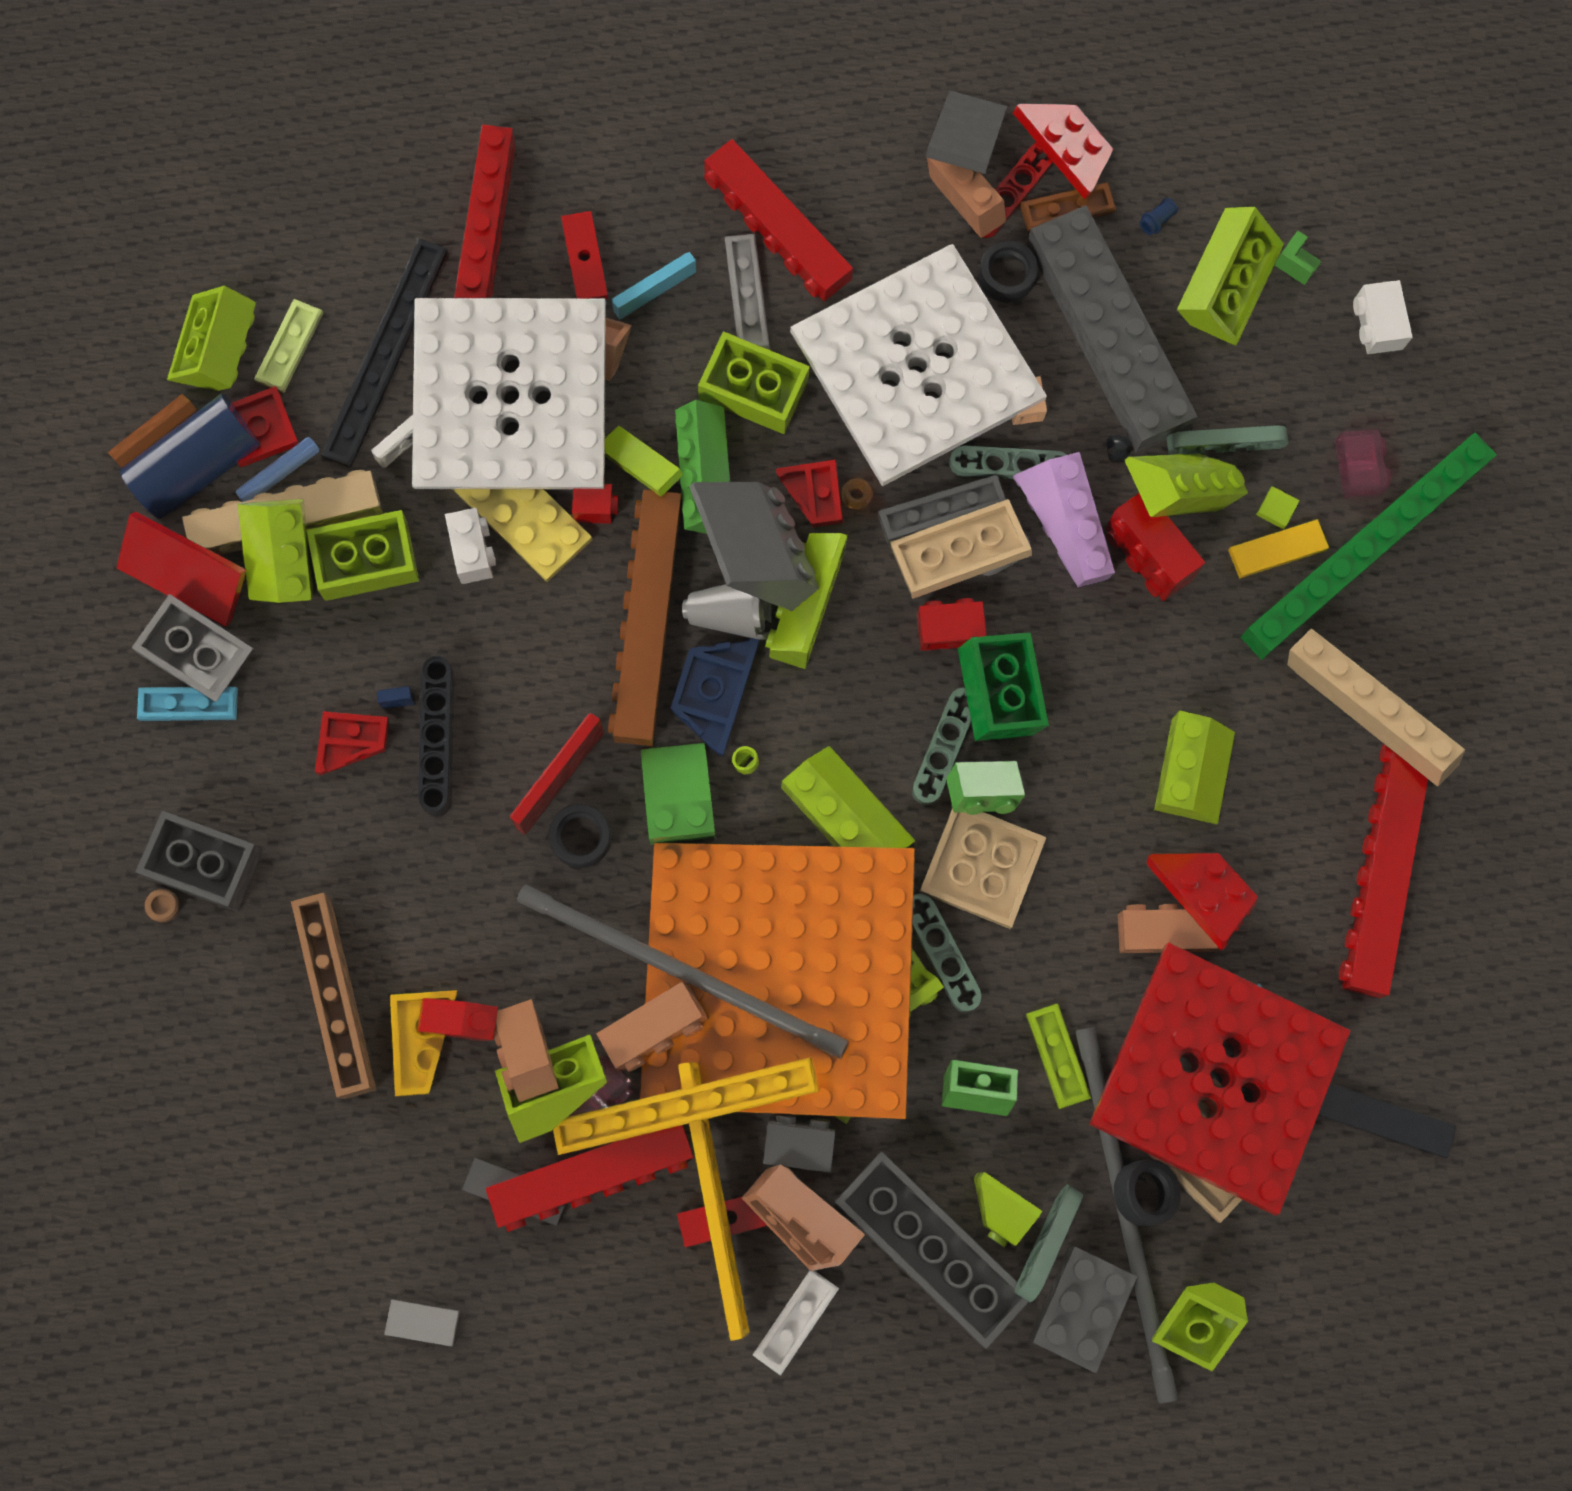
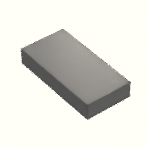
(422, 1322)

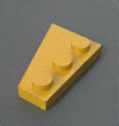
(413, 1051)

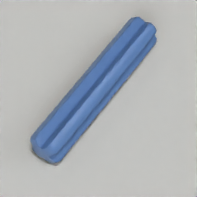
(278, 470)

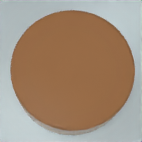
(162, 905)

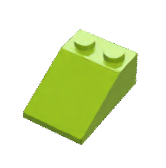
(578, 1078)

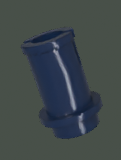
(1153, 221)

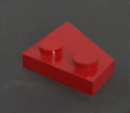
(815, 491)
(349, 739)

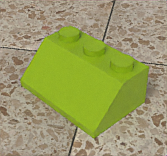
(212, 339)
(276, 550)
(1195, 767)

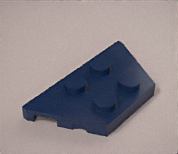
(713, 690)

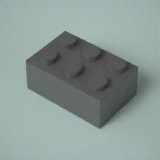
(199, 861)
(1082, 1308)

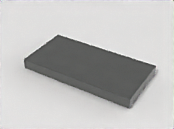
(966, 132)

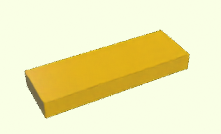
(1278, 548)

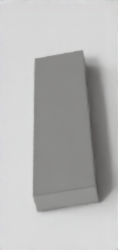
(747, 289)

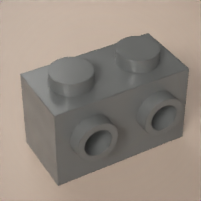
(800, 1143)

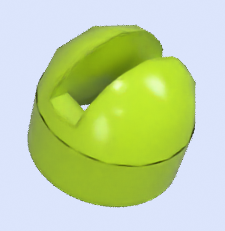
(741, 756)

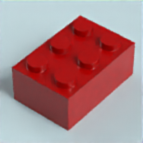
(1153, 548)

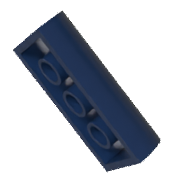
(189, 457)

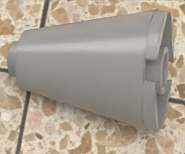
(728, 611)

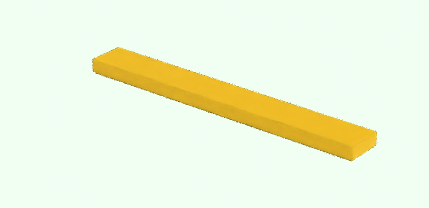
(686, 1106)
(716, 1215)

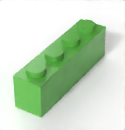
(701, 453)

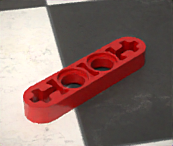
(1020, 192)

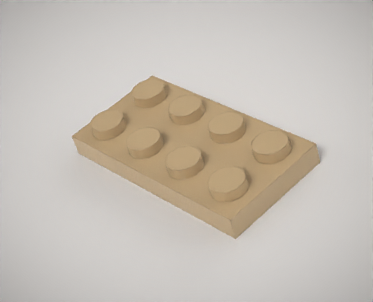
(961, 548)

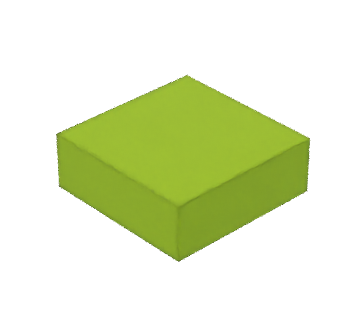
(1277, 507)

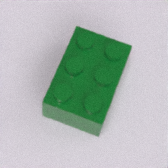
(1002, 686)

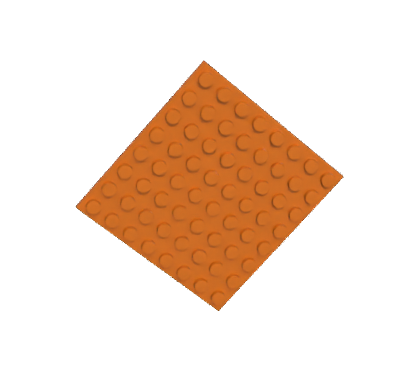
(807, 934)

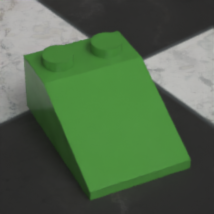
(677, 793)

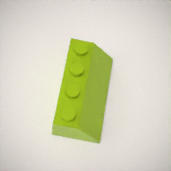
(1231, 274)
(1185, 483)
(799, 628)
(842, 804)

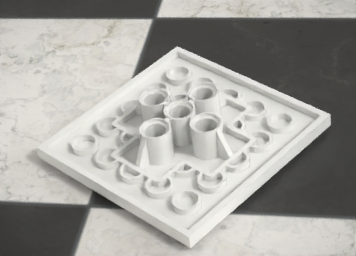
(934, 311)
(464, 350)

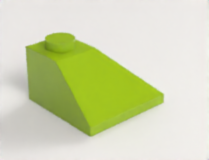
(1003, 1211)
(1203, 1324)

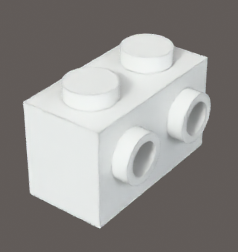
(1382, 317)
(468, 545)

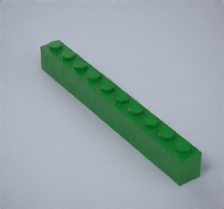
(1367, 546)

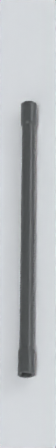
(816, 1036)
(1161, 1370)

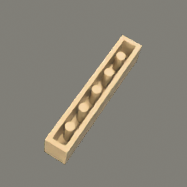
(325, 504)
(1375, 707)

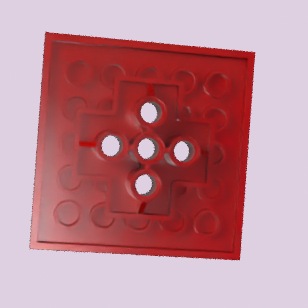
(1278, 1055)

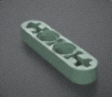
(1227, 440)
(1007, 455)
(942, 745)
(947, 950)
(1048, 1243)

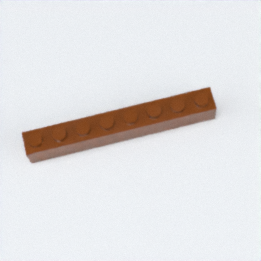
(647, 618)

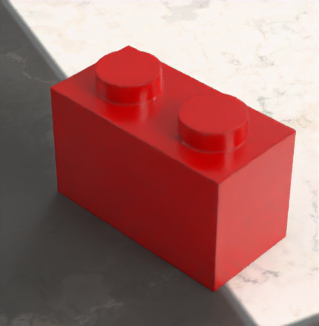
(949, 624)

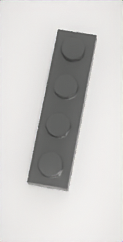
(939, 507)

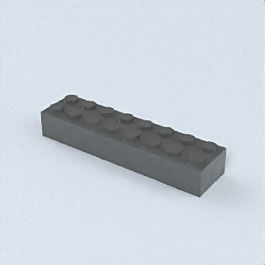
(1111, 329)

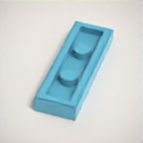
(654, 285)
(184, 704)

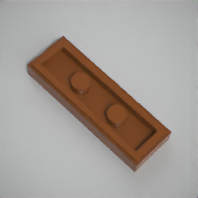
(1050, 207)
(152, 430)

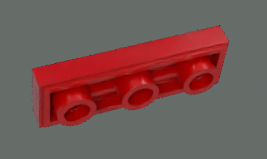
(582, 242)
(695, 1223)

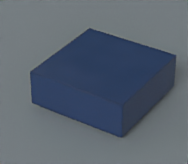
(395, 697)

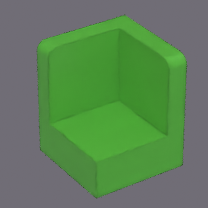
(1296, 260)

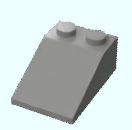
(192, 648)

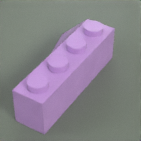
(1067, 511)

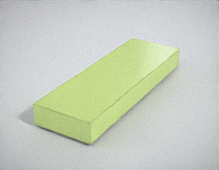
(288, 345)

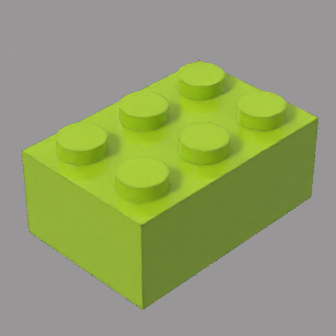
(753, 382)
(362, 555)

